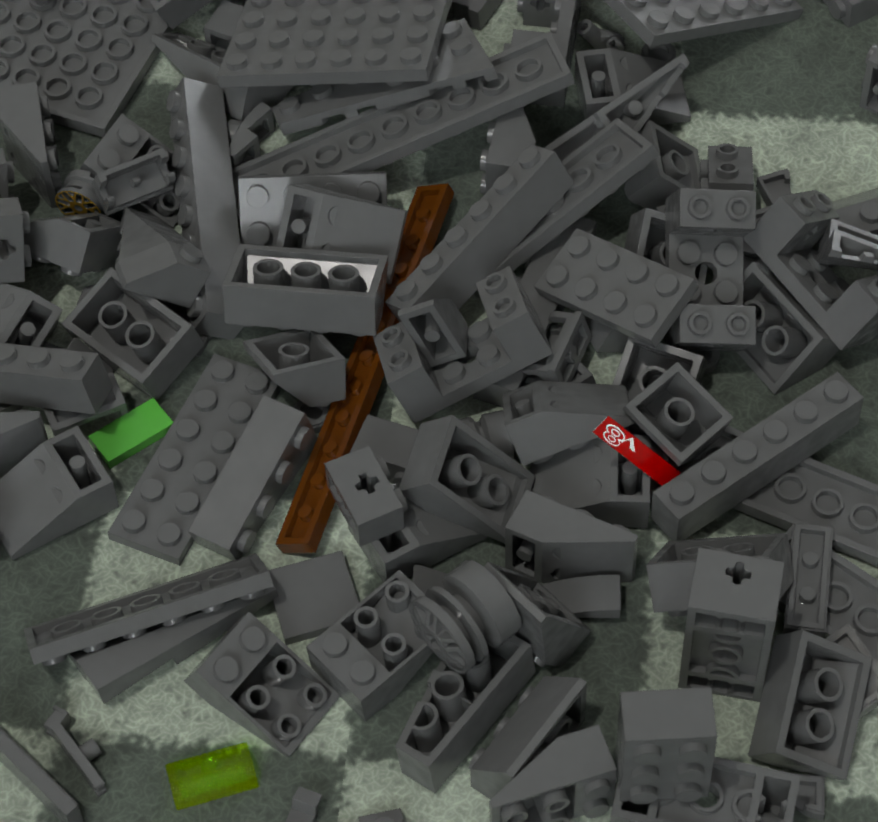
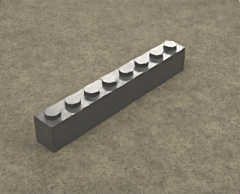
(205, 194)

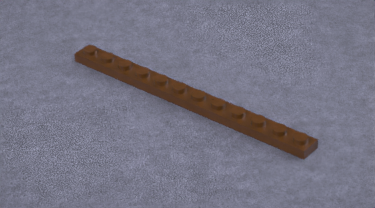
(364, 375)

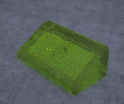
(211, 776)

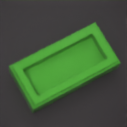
(131, 433)

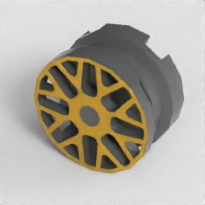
(78, 194)

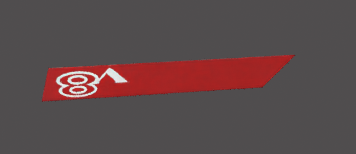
(636, 451)

